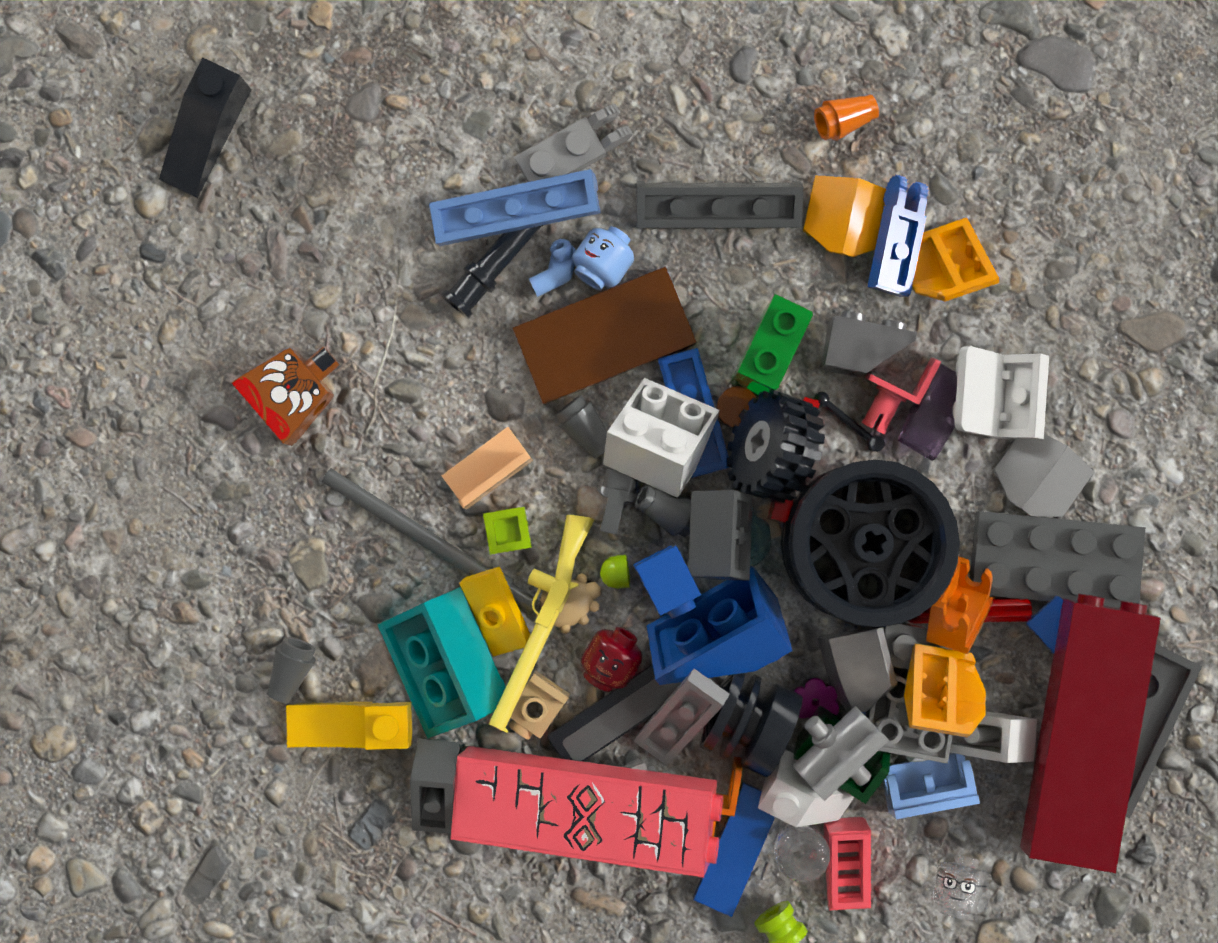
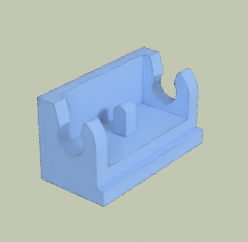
(929, 786)

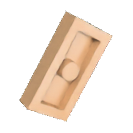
(487, 468)

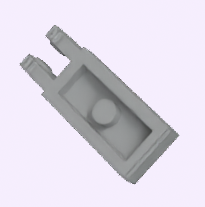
(572, 147)

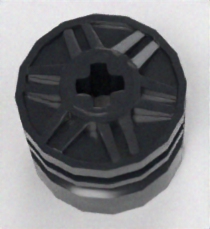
(754, 722)

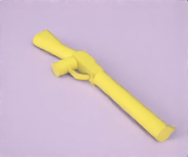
(558, 591)

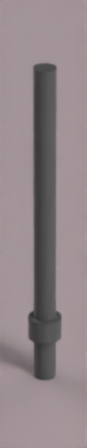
(419, 533)

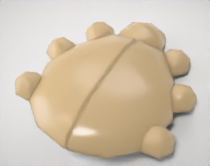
(578, 604)

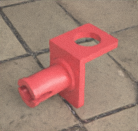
(890, 397)

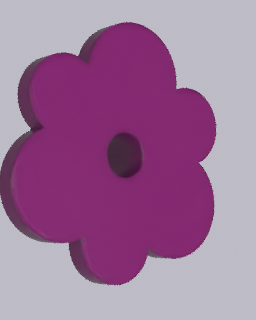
(816, 689)

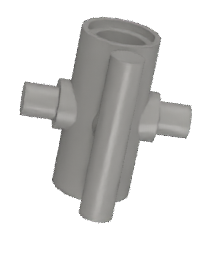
(839, 752)

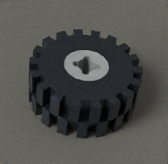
(775, 446)

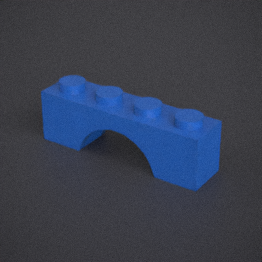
(668, 581)

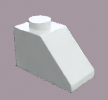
(999, 739)
(794, 800)

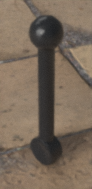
(874, 443)

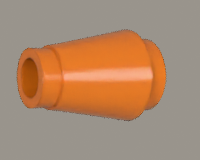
(845, 115)

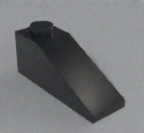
(203, 126)

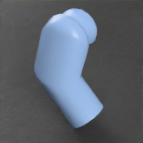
(559, 268)

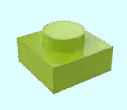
(507, 530)

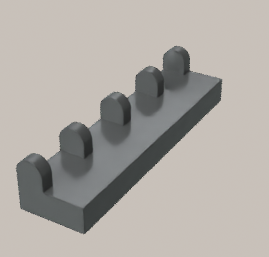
(719, 205)

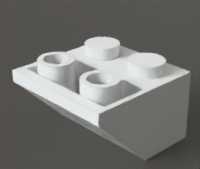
(659, 437)

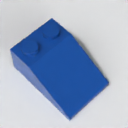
(727, 633)

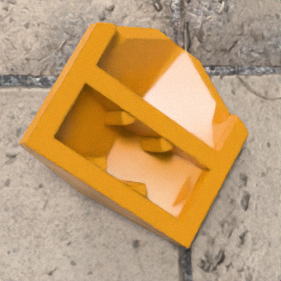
(844, 214)
(952, 263)
(944, 691)

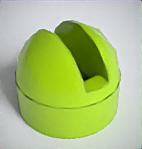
(615, 572)

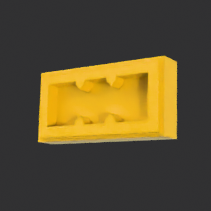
(495, 611)

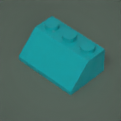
(443, 663)

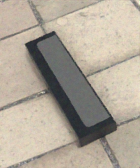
(610, 717)

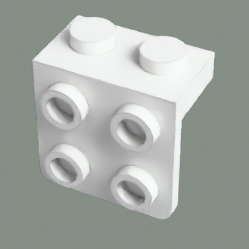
(1001, 394)

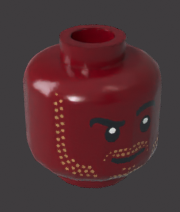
(611, 659)

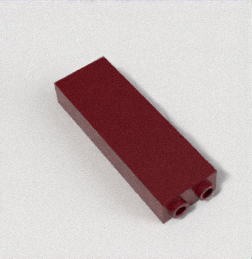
(1090, 733)

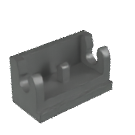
(720, 535)

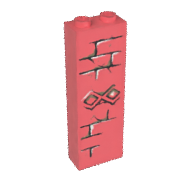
(586, 811)

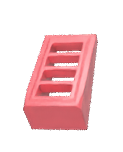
(844, 836)

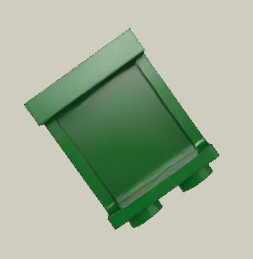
(772, 346)

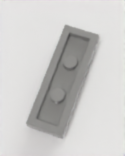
(681, 717)

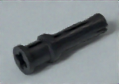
(481, 276)

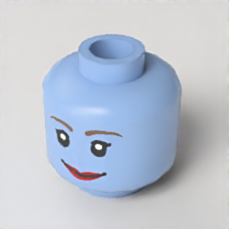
(603, 257)

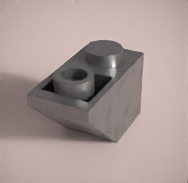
(859, 346)

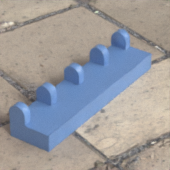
(515, 207)

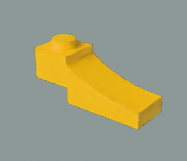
(350, 725)

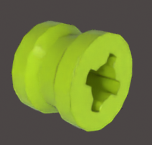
(780, 924)

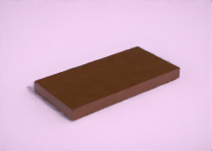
(604, 335)

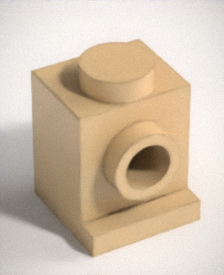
(545, 692)

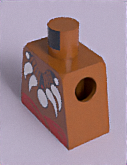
(289, 391)

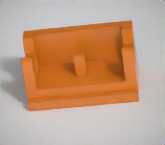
(960, 610)

